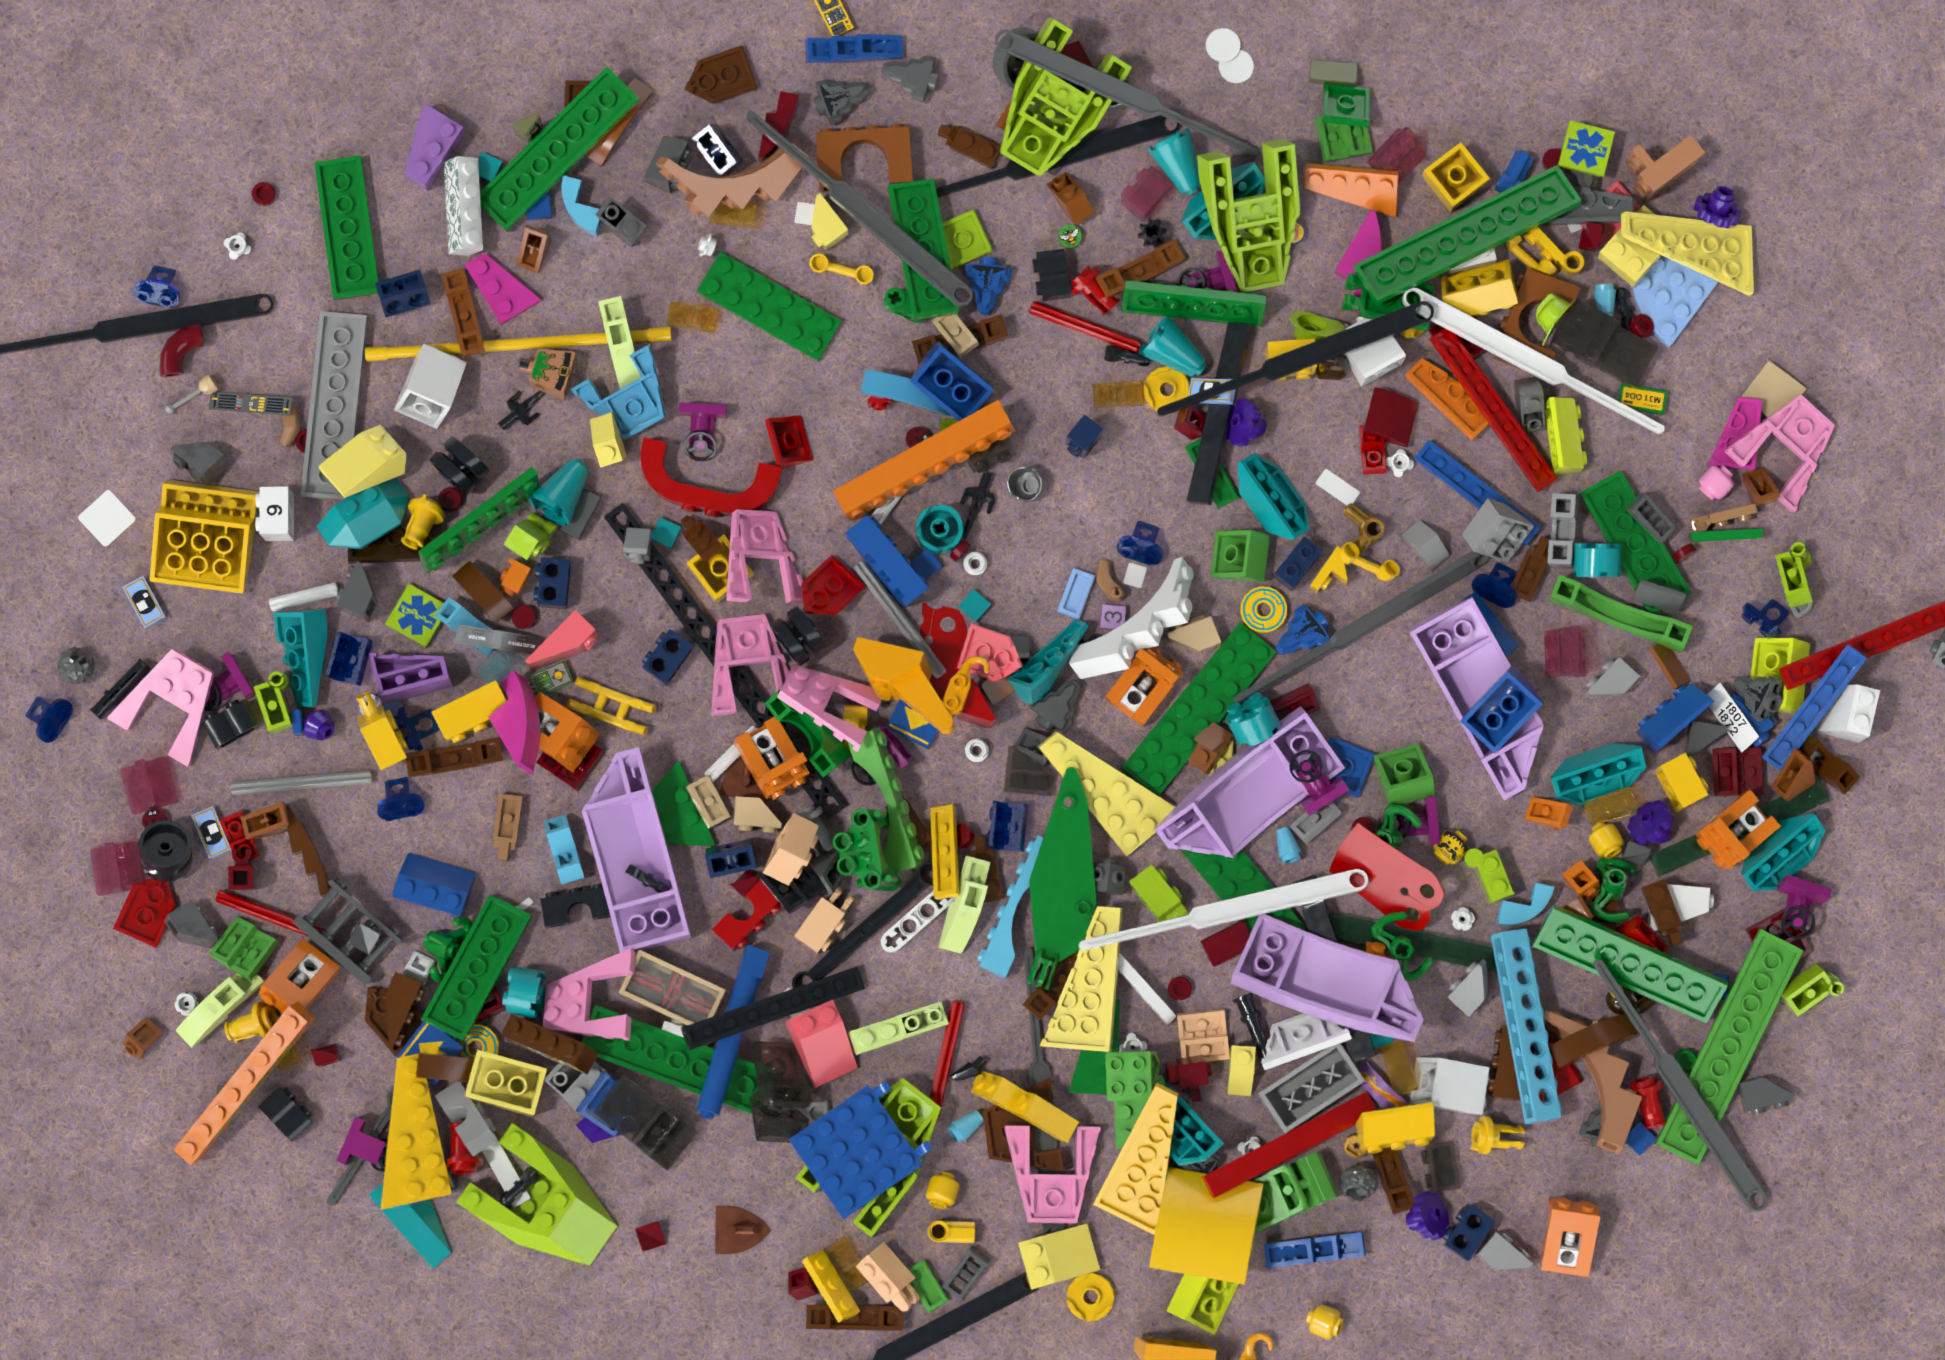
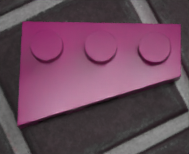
(500, 289)
(1742, 419)

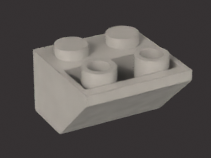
(1497, 531)
(573, 1084)

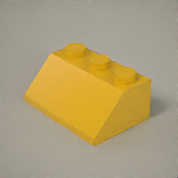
(1481, 289)
(469, 712)
(1396, 1127)

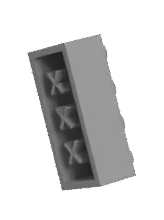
(1310, 1087)

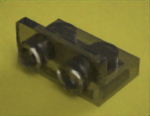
(998, 452)
(1441, 1167)

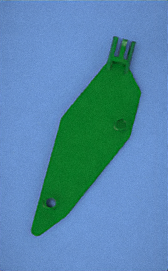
(1062, 882)

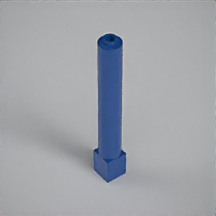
(727, 1049)

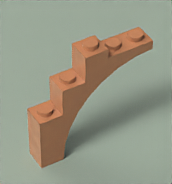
(765, 180)
(1608, 1071)

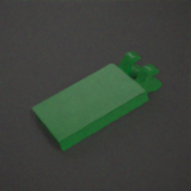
(1367, 307)

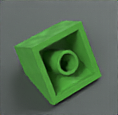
(1240, 555)
(1404, 775)

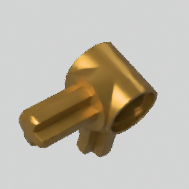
(1362, 520)

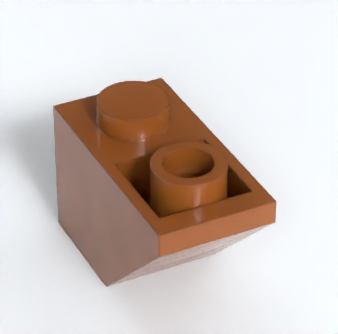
(1070, 198)

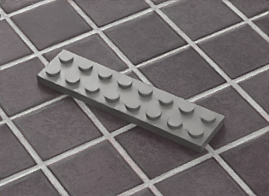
(333, 397)

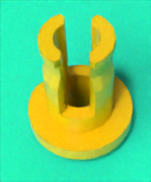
(424, 515)
(253, 1024)
(1487, 1135)

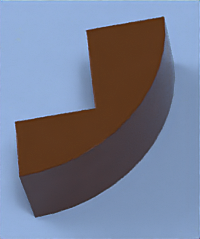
(482, 591)
(1829, 767)

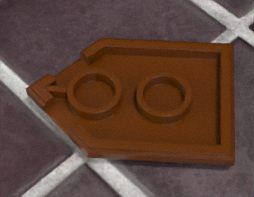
(722, 76)
(377, 1018)

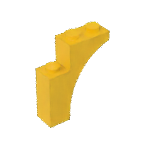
(1024, 1105)

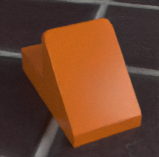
(1548, 813)

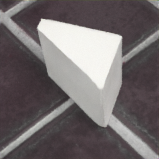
(418, 967)

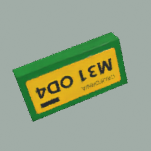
(1643, 399)

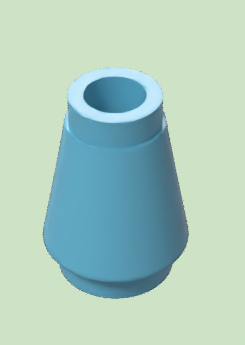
(1605, 298)
(1287, 846)
(964, 1127)

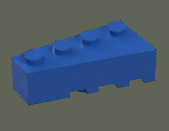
(886, 561)

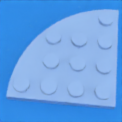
(1671, 297)

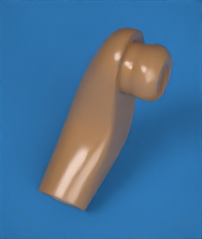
(291, 427)
(1105, 582)

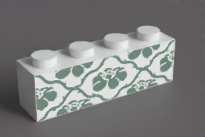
(463, 206)

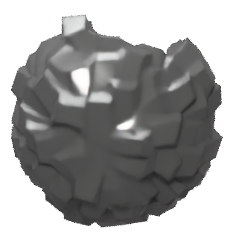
(74, 668)
(1358, 1182)

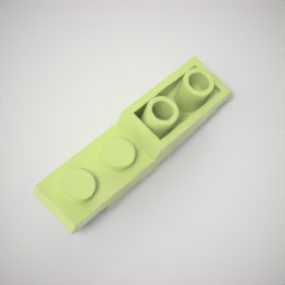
(619, 340)
(966, 907)
(216, 1007)
(898, 1028)

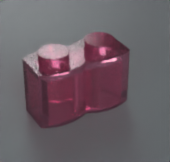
(1146, 192)

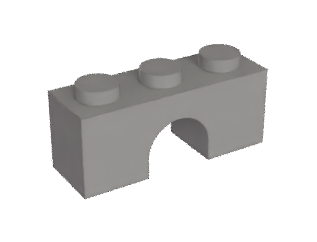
(1564, 525)
(474, 1131)

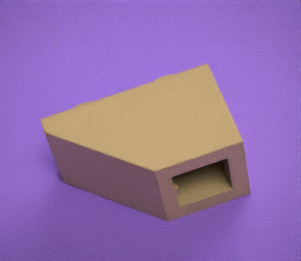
(1197, 636)
(752, 813)

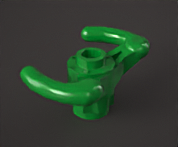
(1392, 834)
(1612, 888)
(446, 946)
(1400, 946)

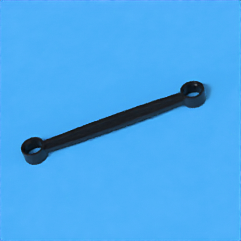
(866, 928)

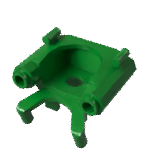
(862, 852)

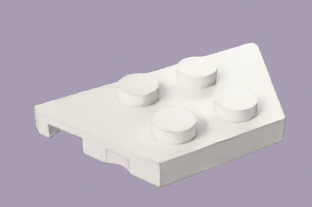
(1299, 1038)

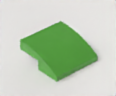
(1342, 141)
(243, 948)

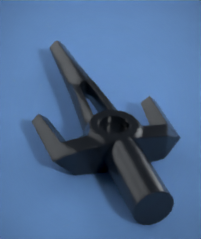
(519, 411)
(978, 496)

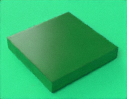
(1346, 105)

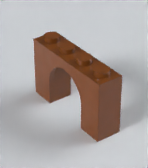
(892, 141)
(1533, 290)

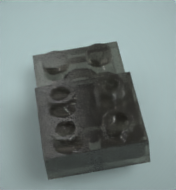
(1604, 344)
(779, 1092)
(645, 1122)

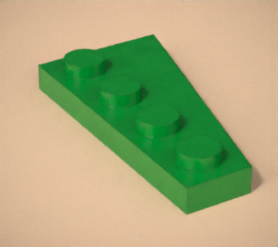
(1091, 1065)

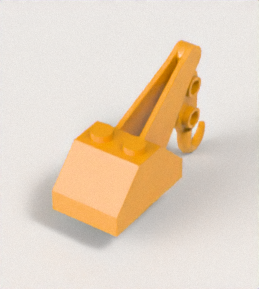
(905, 676)
(1165, 1349)

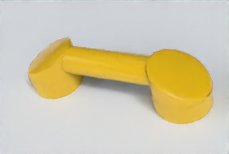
(820, 264)
(1543, 266)
(1350, 554)

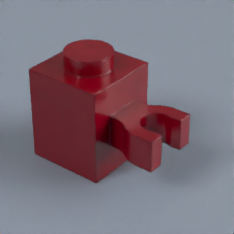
(241, 876)
(1193, 1073)

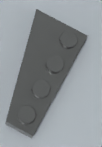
(1595, 208)

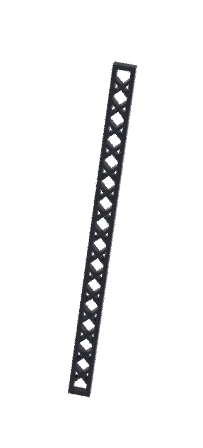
(741, 698)

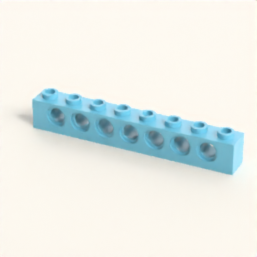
(1520, 1037)

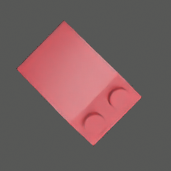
(567, 640)
(822, 1043)

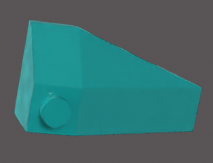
(304, 642)
(1044, 667)
(419, 1226)

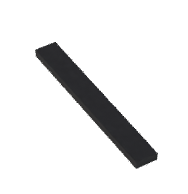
(1218, 417)
(1321, 925)
(772, 1008)

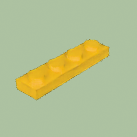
(944, 851)

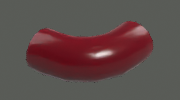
(176, 348)

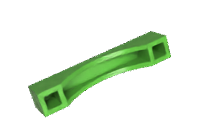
(1649, 626)
(901, 847)

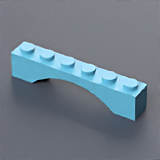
(1000, 951)

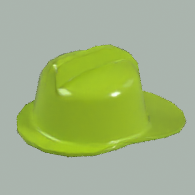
(1550, 313)
(1313, 326)

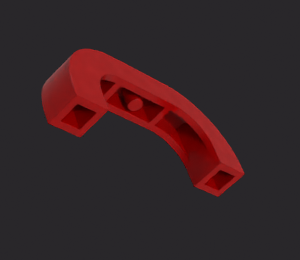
(695, 498)

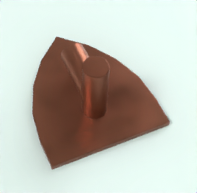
(740, 782)
(737, 1230)

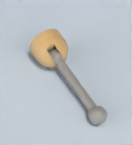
(206, 385)

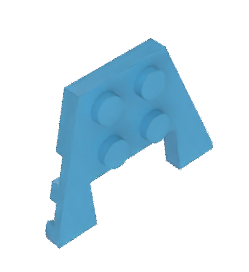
(633, 405)

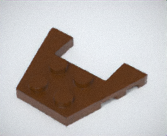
(996, 1118)

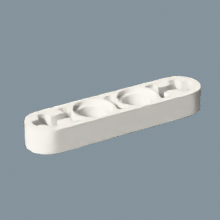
(918, 918)
(1145, 991)

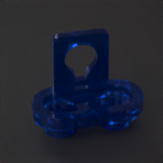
(158, 291)
(1140, 547)
(1496, 588)
(1767, 626)
(52, 718)
(414, 736)
(399, 804)

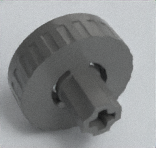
(1005, 63)

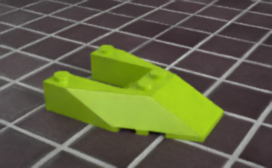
(1049, 113)
(1258, 228)
(916, 1119)
(561, 1212)

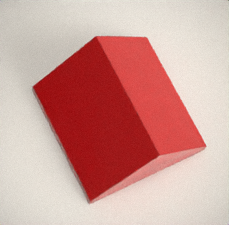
(788, 441)
(976, 709)

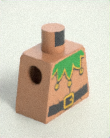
(550, 371)

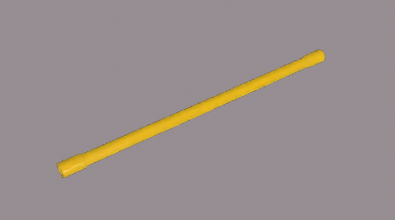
(651, 335)

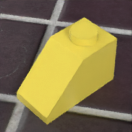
(826, 225)
(607, 440)
(1241, 1070)

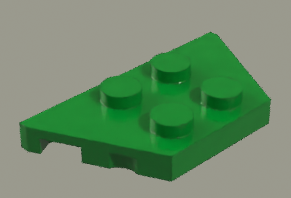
(678, 813)

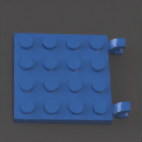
(857, 1151)

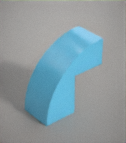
(581, 214)
(454, 614)
(563, 849)
(1514, 914)

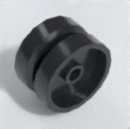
(457, 467)
(800, 633)
(165, 851)

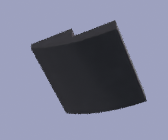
(798, 892)

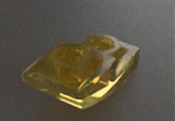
(692, 317)
(1118, 394)
(1399, 1068)
(844, 1262)

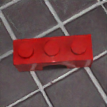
(735, 932)

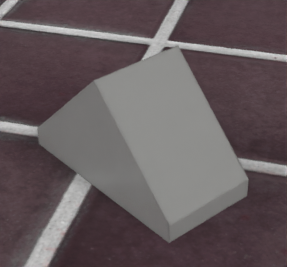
(1426, 544)

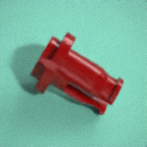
(1089, 287)
(1650, 1105)
(461, 1159)

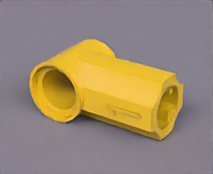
(856, 716)
(954, 1232)

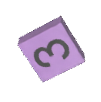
(1112, 616)

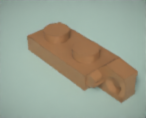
(1721, 518)
(507, 824)

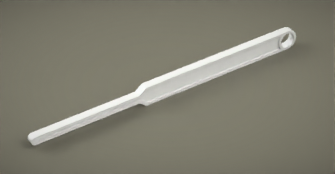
(1519, 354)
(1242, 907)

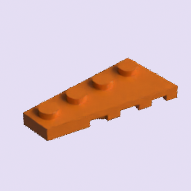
(1359, 186)
(1448, 397)

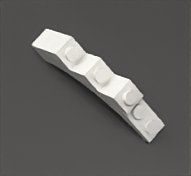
(1143, 630)

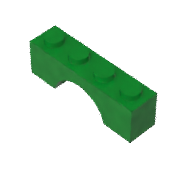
(826, 750)

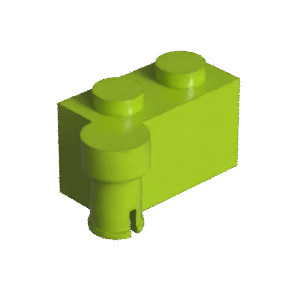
(531, 536)
(1794, 576)
(273, 702)
(1490, 874)
(1157, 894)
(1810, 988)

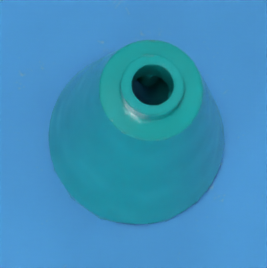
(1178, 160)
(1172, 349)
(561, 492)

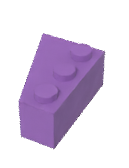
(432, 146)
(408, 676)

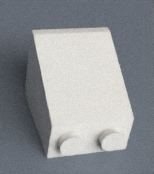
(1374, 359)
(430, 386)
(1850, 714)
(1450, 1085)

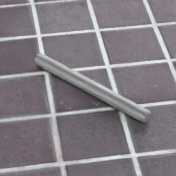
(898, 617)
(301, 782)

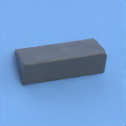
(584, 512)
(1659, 596)

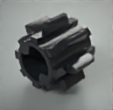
(1154, 239)

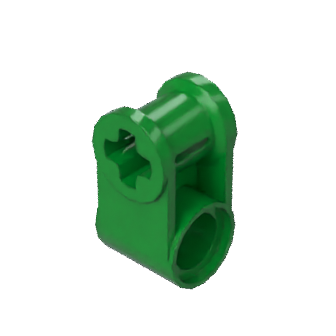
(901, 306)

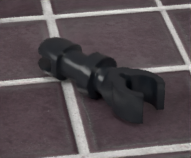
(1624, 310)
(1115, 354)
(646, 879)
(508, 1197)

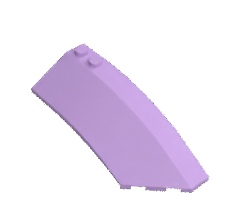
(1466, 665)
(1247, 791)
(628, 831)
(1327, 980)

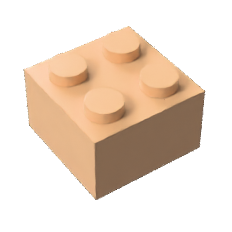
(792, 849)

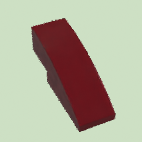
(780, 122)

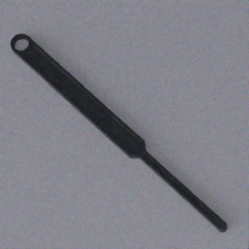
(1086, 149)
(152, 323)
(1314, 353)
(955, 1320)

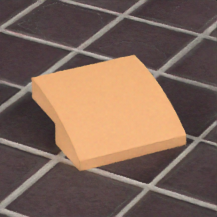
(1203, 1034)

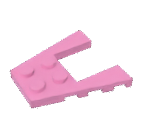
(1799, 428)
(759, 536)
(741, 643)
(182, 684)
(811, 691)
(569, 1000)
(1049, 1196)

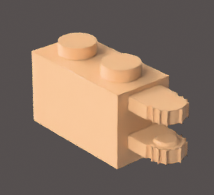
(823, 922)
(889, 1277)

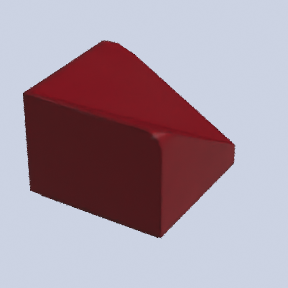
(1590, 237)
(1190, 422)
(744, 883)
(326, 1055)
(650, 1236)
(801, 1284)

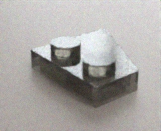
(1026, 775)

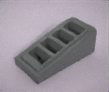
(1645, 523)
(977, 1255)

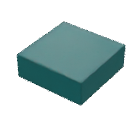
(488, 167)
(665, 533)
(974, 605)

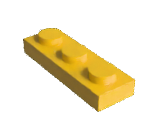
(831, 1286)

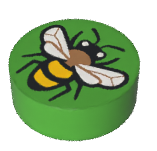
(1069, 236)

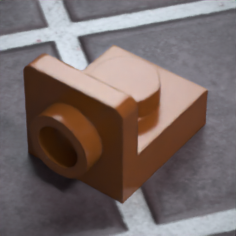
(141, 1038)

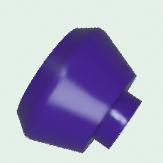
(318, 725)

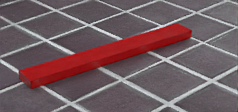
(1493, 409)
(1868, 643)
(1287, 1145)

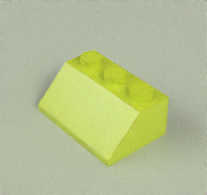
(1564, 435)
(1773, 654)
(1202, 1301)

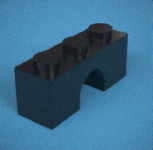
(557, 906)

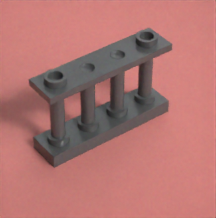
(325, 938)

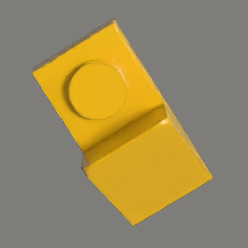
(1333, 566)

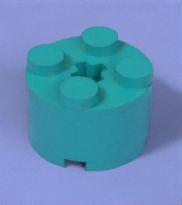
(935, 517)
(1596, 560)
(1252, 720)
(525, 992)

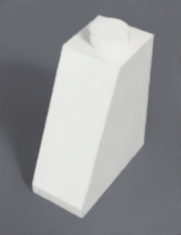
(1688, 901)

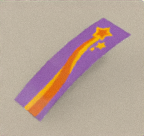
(1380, 1089)

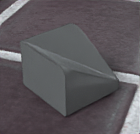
(1635, 853)
(364, 938)

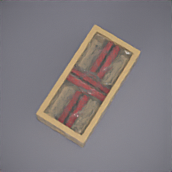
(671, 990)

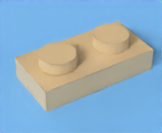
(955, 334)
(708, 801)

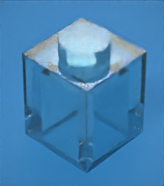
(495, 667)

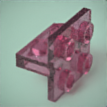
(1398, 153)
(1565, 652)
(148, 785)
(116, 867)

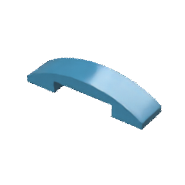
(899, 389)

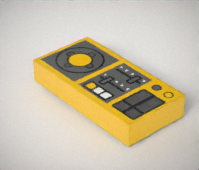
(834, 17)

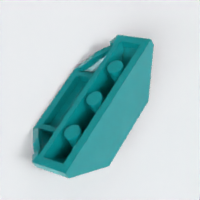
(1246, 182)
(1272, 497)
(365, 516)
(1597, 772)
(1783, 852)
(1191, 1137)

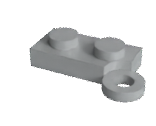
(1309, 826)

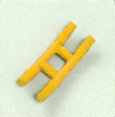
(598, 713)

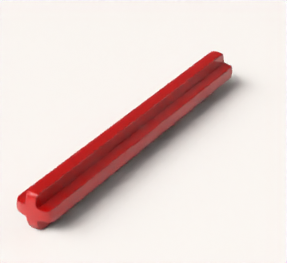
(1084, 326)
(259, 911)
(946, 1053)

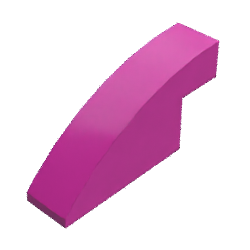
(1364, 245)
(518, 721)

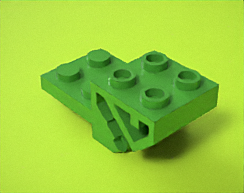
(1129, 1084)
(1294, 1190)

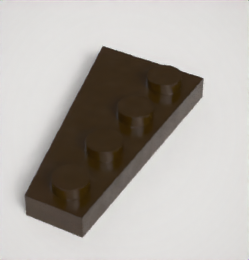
(388, 549)

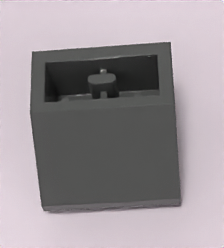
(675, 150)
(358, 595)

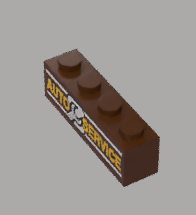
(549, 1044)

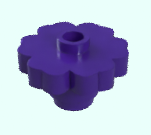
(1718, 207)
(1245, 423)
(1651, 823)
(1428, 1216)

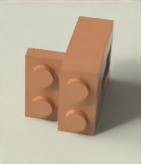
(1658, 175)

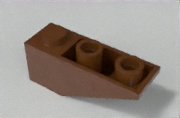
(400, 1002)
(1504, 1083)

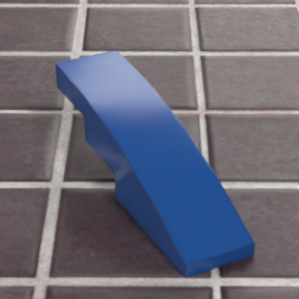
(854, 48)
(1314, 1250)

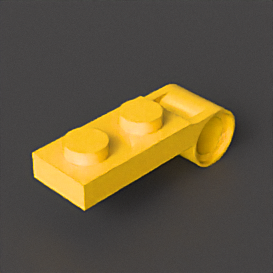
(1552, 253)

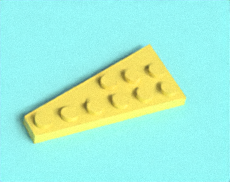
(1699, 245)
(1116, 801)
(1088, 999)

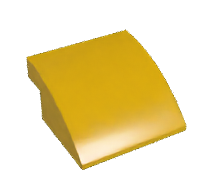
(203, 536)
(1203, 1232)

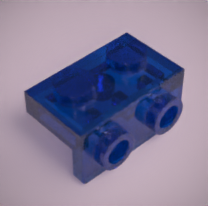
(348, 659)
(1007, 826)

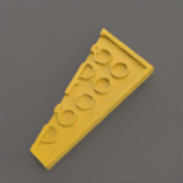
(414, 1151)
(1140, 1170)

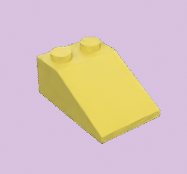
(1628, 258)
(365, 462)
(505, 1083)
(1058, 1256)

